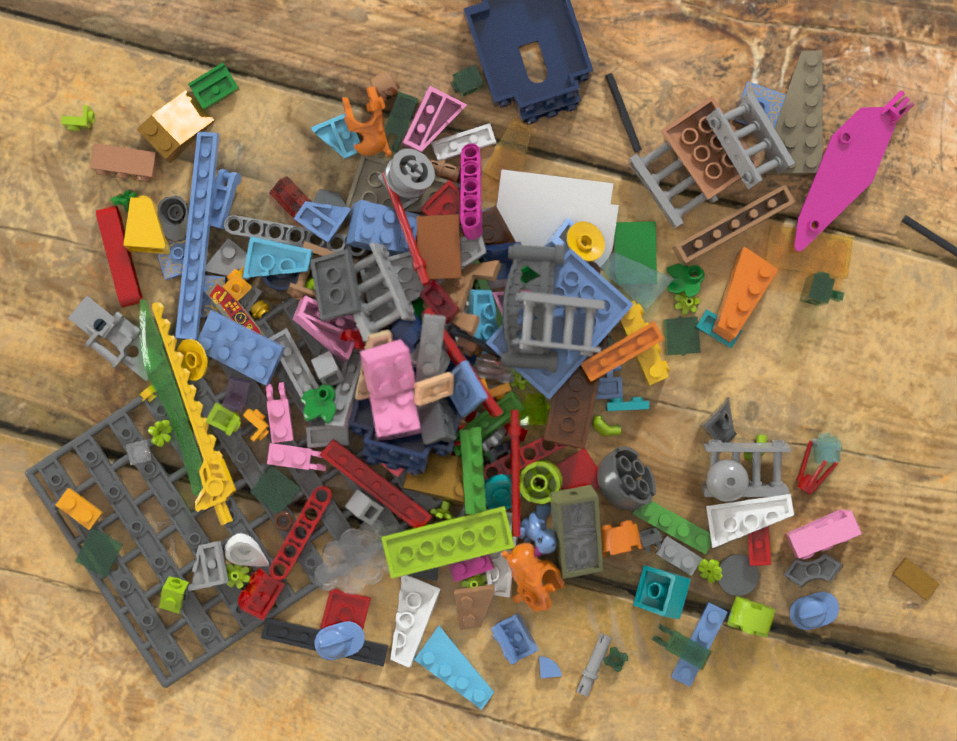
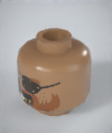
(385, 85)

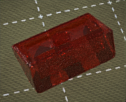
(289, 196)

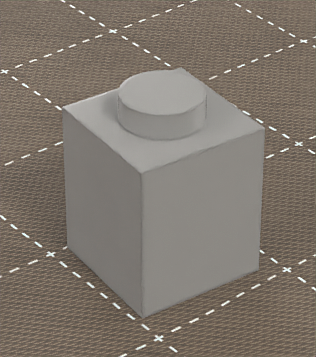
(327, 369)
(364, 507)

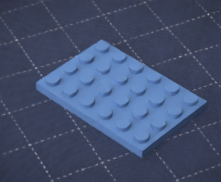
(578, 281)

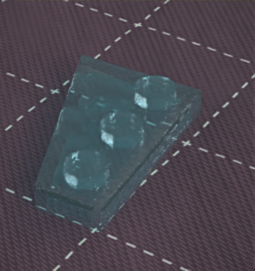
(636, 279)

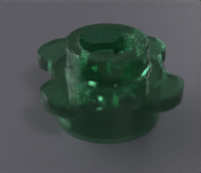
(617, 665)

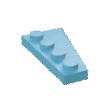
(452, 667)

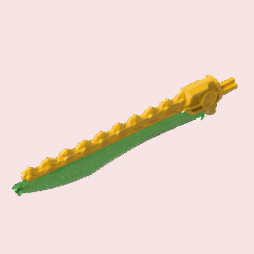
(214, 472)

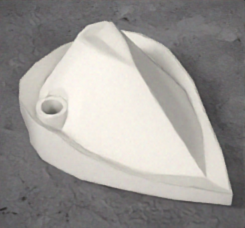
(244, 551)

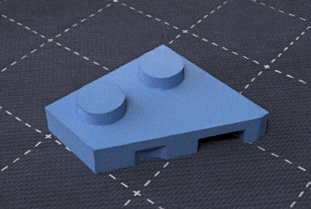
(322, 218)

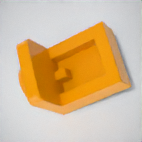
(237, 285)
(499, 391)
(256, 419)

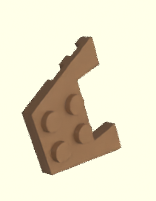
(459, 291)

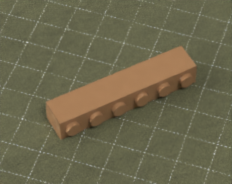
(733, 224)

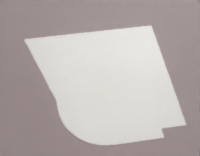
(540, 203)

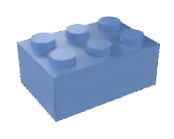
(379, 225)

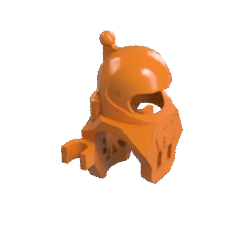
(372, 131)
(529, 573)

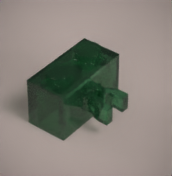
(819, 290)

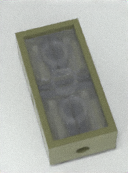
(577, 531)

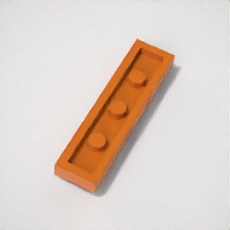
(622, 351)

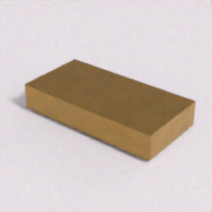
(915, 578)

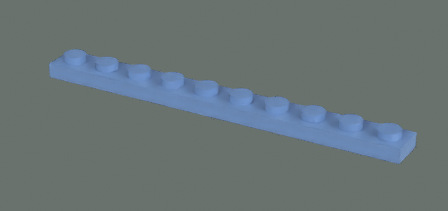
(197, 235)

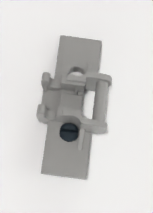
(116, 329)

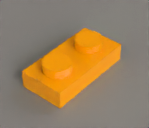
(79, 508)

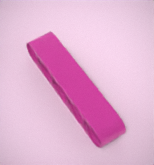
(471, 191)

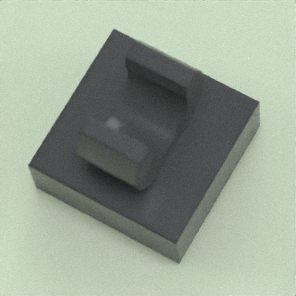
(649, 537)

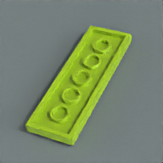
(447, 542)

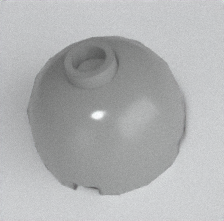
(727, 480)

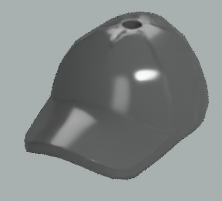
(172, 224)

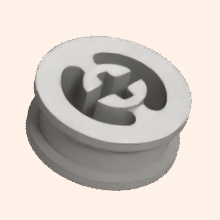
(415, 167)

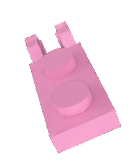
(279, 415)
(293, 457)

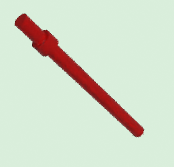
(418, 263)
(515, 432)

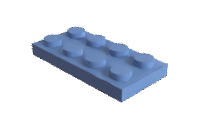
(240, 347)

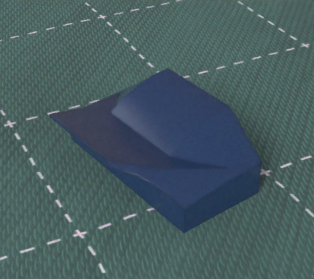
(499, 253)

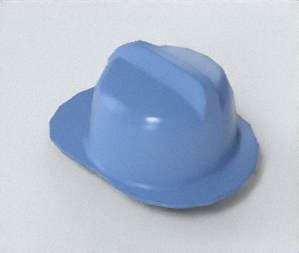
(814, 610)
(339, 640)

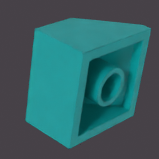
(661, 592)

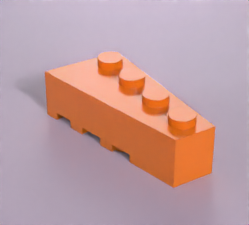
(745, 288)

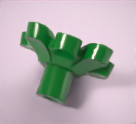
(124, 199)

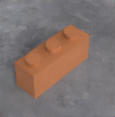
(124, 162)

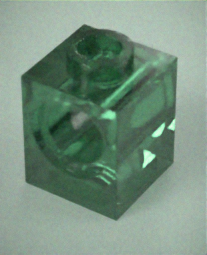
(467, 81)

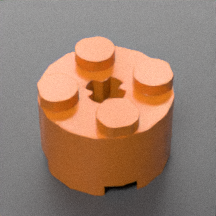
(621, 538)

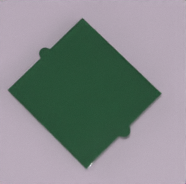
(681, 336)
(275, 489)
(99, 552)

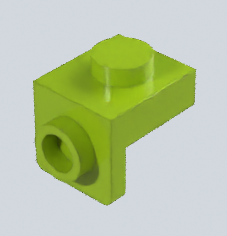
(76, 123)
(224, 419)
(173, 594)

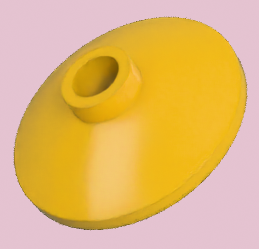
(591, 238)
(194, 358)

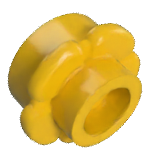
(259, 309)
(148, 393)

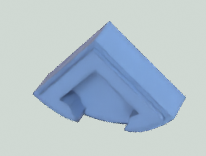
(548, 668)

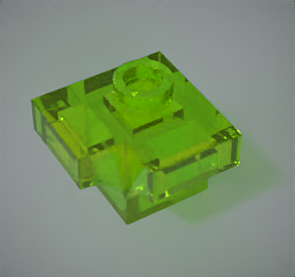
(535, 410)

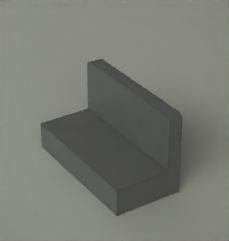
(436, 422)

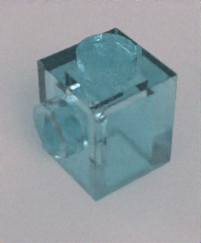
(826, 448)

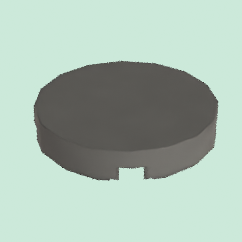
(738, 575)

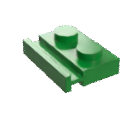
(213, 86)

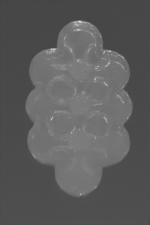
(355, 558)

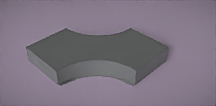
(823, 568)

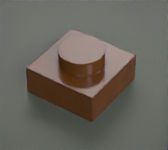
(468, 348)

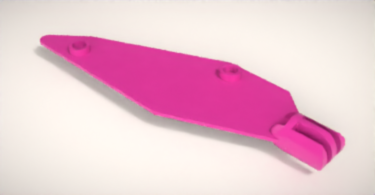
(848, 166)

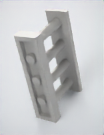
(764, 132)
(661, 197)
(549, 303)
(405, 309)
(755, 487)

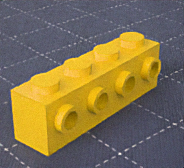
(649, 361)

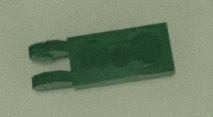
(400, 118)
(684, 647)

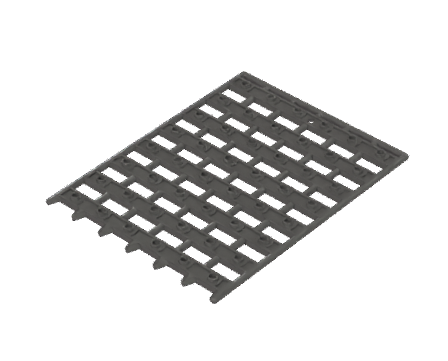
(185, 519)

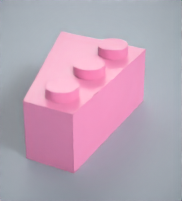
(431, 118)
(327, 332)
(823, 533)

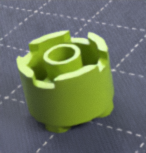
(538, 492)
(751, 617)

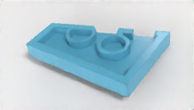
(273, 258)
(483, 305)

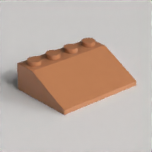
(702, 151)

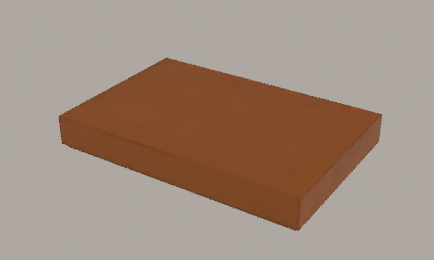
(440, 245)

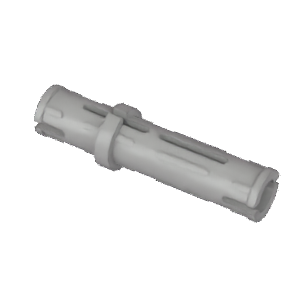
(594, 664)

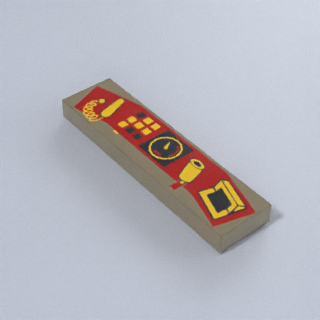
(231, 308)

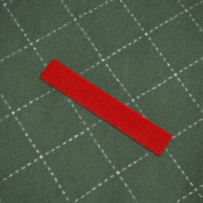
(457, 357)
(375, 484)

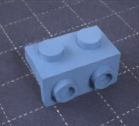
(514, 638)

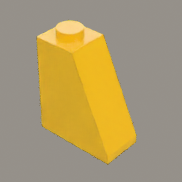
(144, 228)

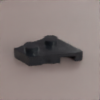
(492, 454)

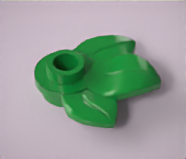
(683, 281)
(319, 406)

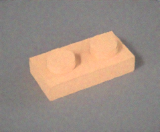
(433, 388)

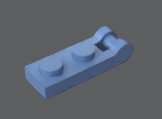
(223, 196)

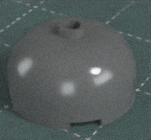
(617, 477)

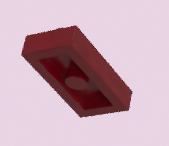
(440, 301)

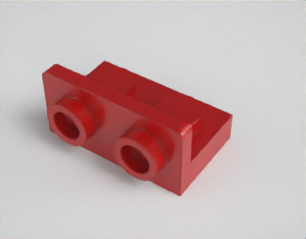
(260, 594)

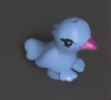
(536, 530)

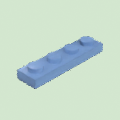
(704, 634)

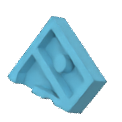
(337, 136)

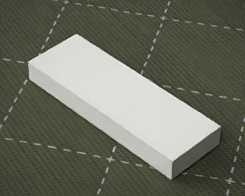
(451, 146)

